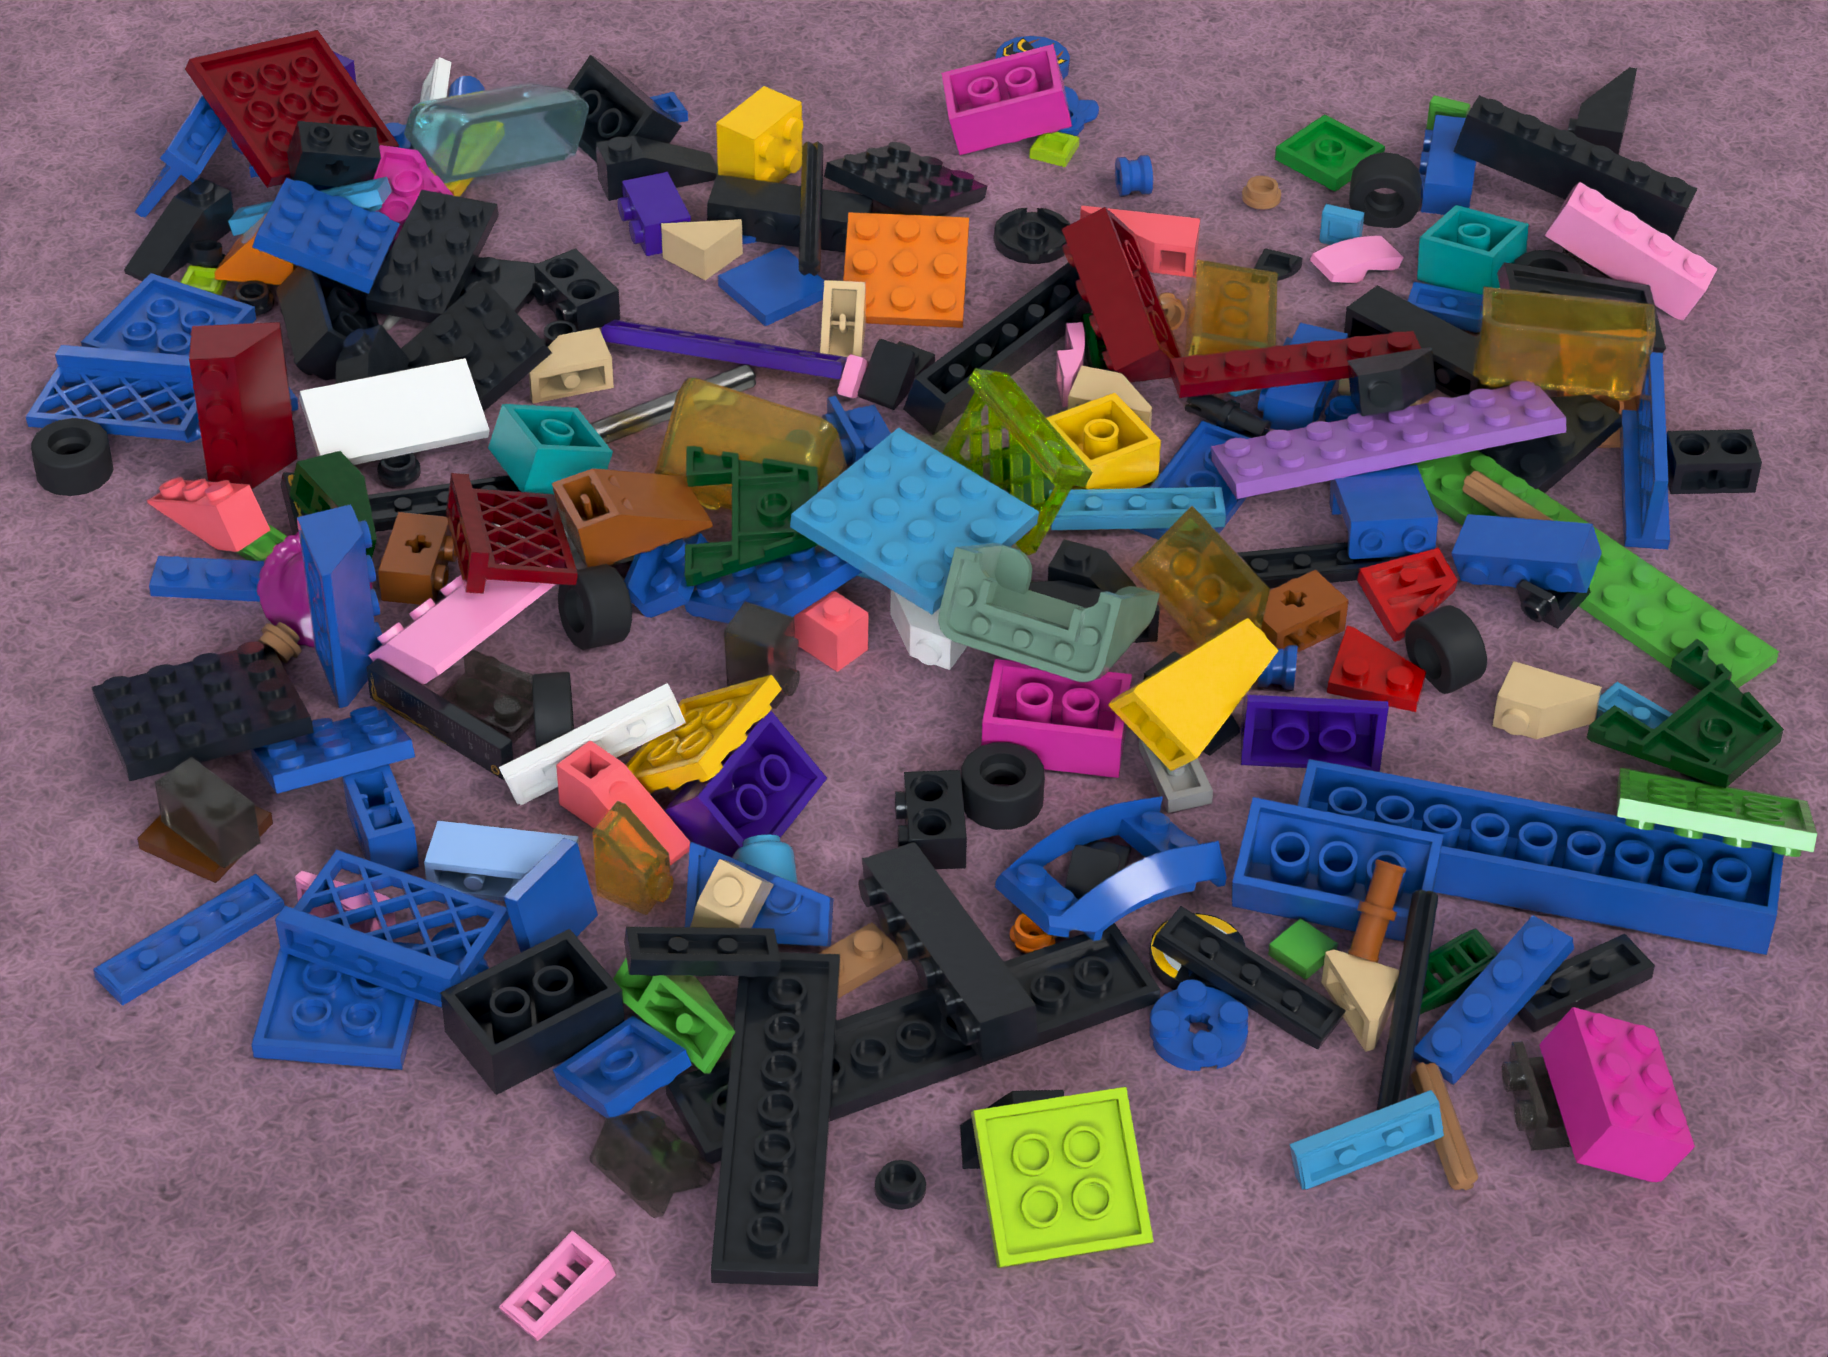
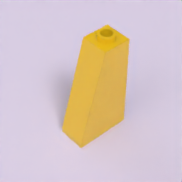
(1193, 696)

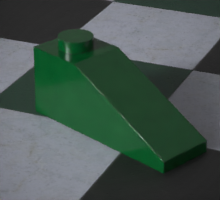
(331, 483)

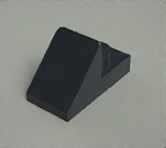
(893, 372)
(1094, 864)

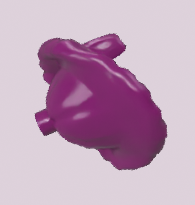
(284, 589)

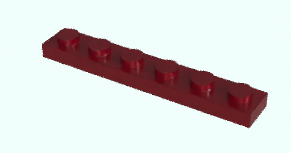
(1280, 364)

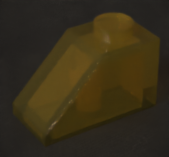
(630, 861)

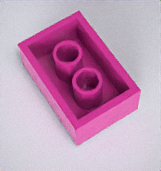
(1006, 99)
(1057, 717)
(1616, 1095)

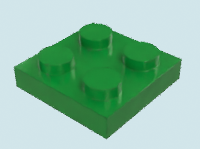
(1326, 152)

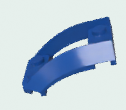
(1169, 868)

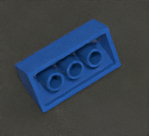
(340, 597)
(1322, 863)

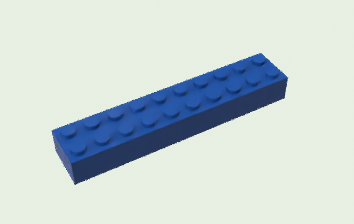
(1569, 858)

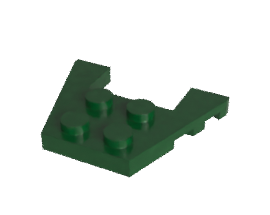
(761, 512)
(1707, 738)

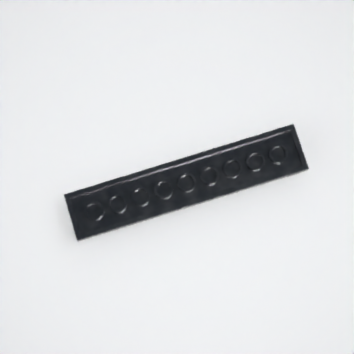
(915, 1046)

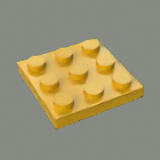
(712, 729)

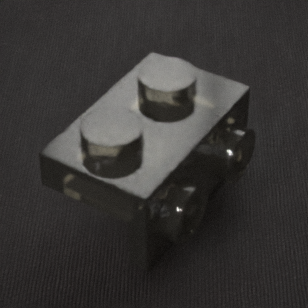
(1535, 1101)
(648, 1160)

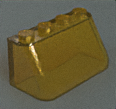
(1563, 342)
(745, 425)

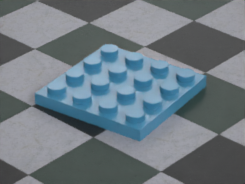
(906, 513)

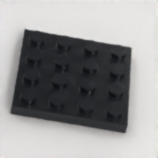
(201, 709)

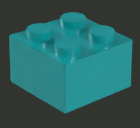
(1469, 249)
(546, 445)

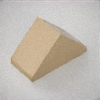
(702, 245)
(843, 318)
(1363, 991)

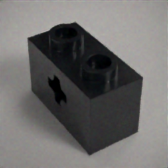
(333, 154)

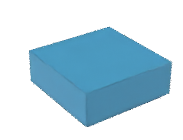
(1340, 224)

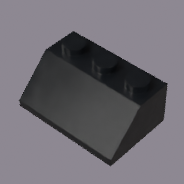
(617, 108)
(319, 318)

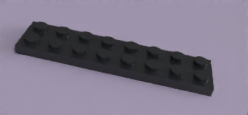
(777, 1125)

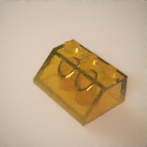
(1230, 309)
(1202, 579)

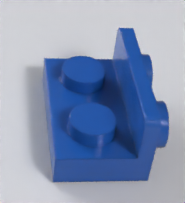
(857, 428)
(658, 577)

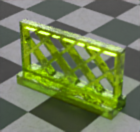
(1028, 433)

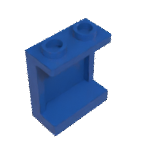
(1385, 512)

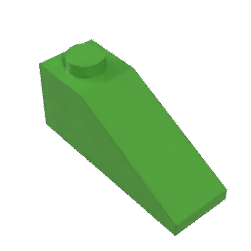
(680, 1011)

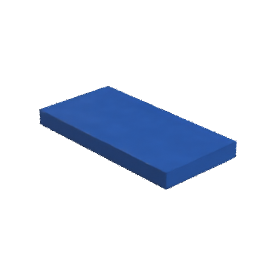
(1194, 468)

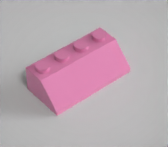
(1630, 250)
(453, 626)

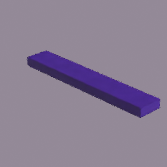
(724, 349)

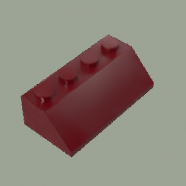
(1121, 297)
(242, 401)

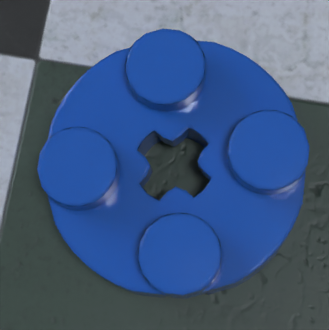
(1192, 1004)

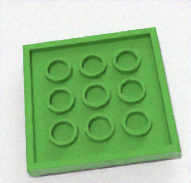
(1708, 808)

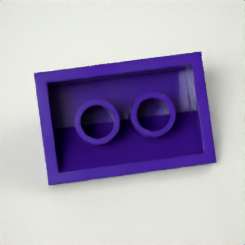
(1296, 729)
(754, 793)

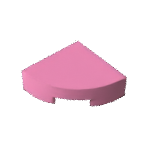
(852, 376)

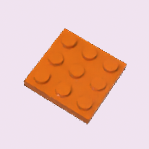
(909, 267)

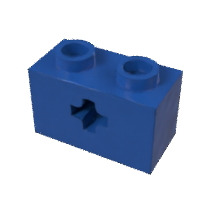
(381, 818)

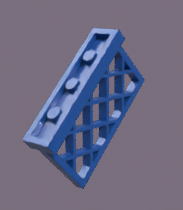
(186, 152)
(122, 376)
(1646, 464)
(373, 954)

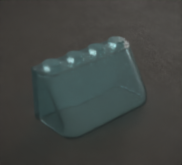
(497, 129)

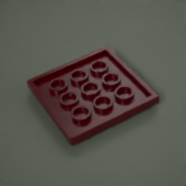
(274, 84)

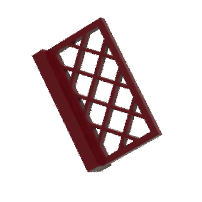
(477, 538)

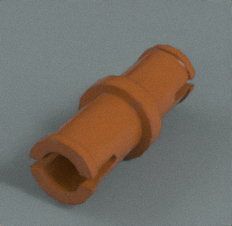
(1376, 911)

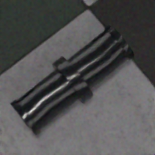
(1228, 415)

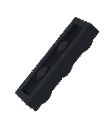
(702, 951)
(1587, 981)

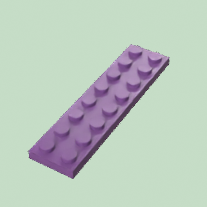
(1387, 439)

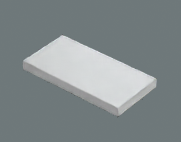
(395, 413)

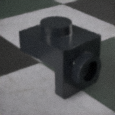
(1548, 605)

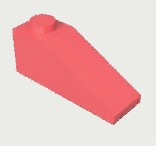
(833, 630)

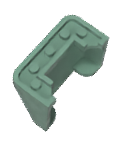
(995, 612)

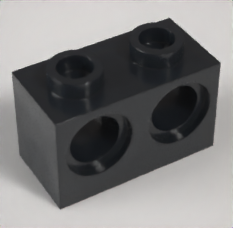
(576, 291)
(1712, 461)
(933, 816)

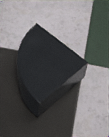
(1279, 262)

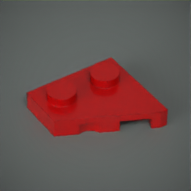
(1407, 588)
(1375, 673)

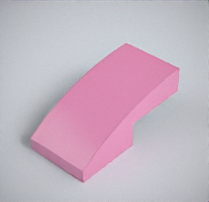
(1352, 258)
(1070, 360)

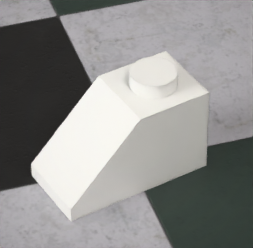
(923, 634)

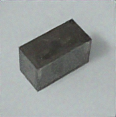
(761, 645)
(207, 812)

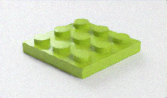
(1062, 1177)

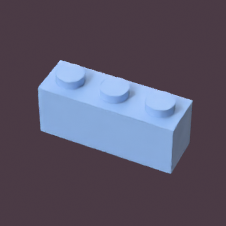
(485, 858)

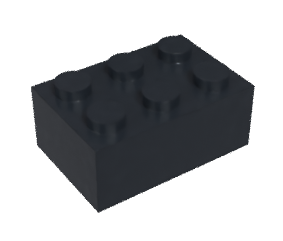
(532, 1011)

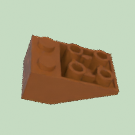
(626, 513)

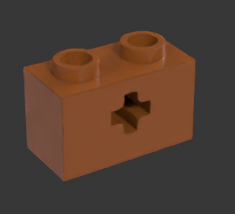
(416, 559)
(1304, 612)

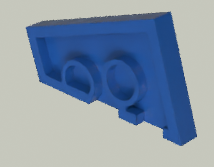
(793, 910)

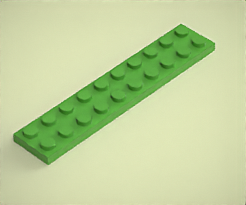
(1624, 588)

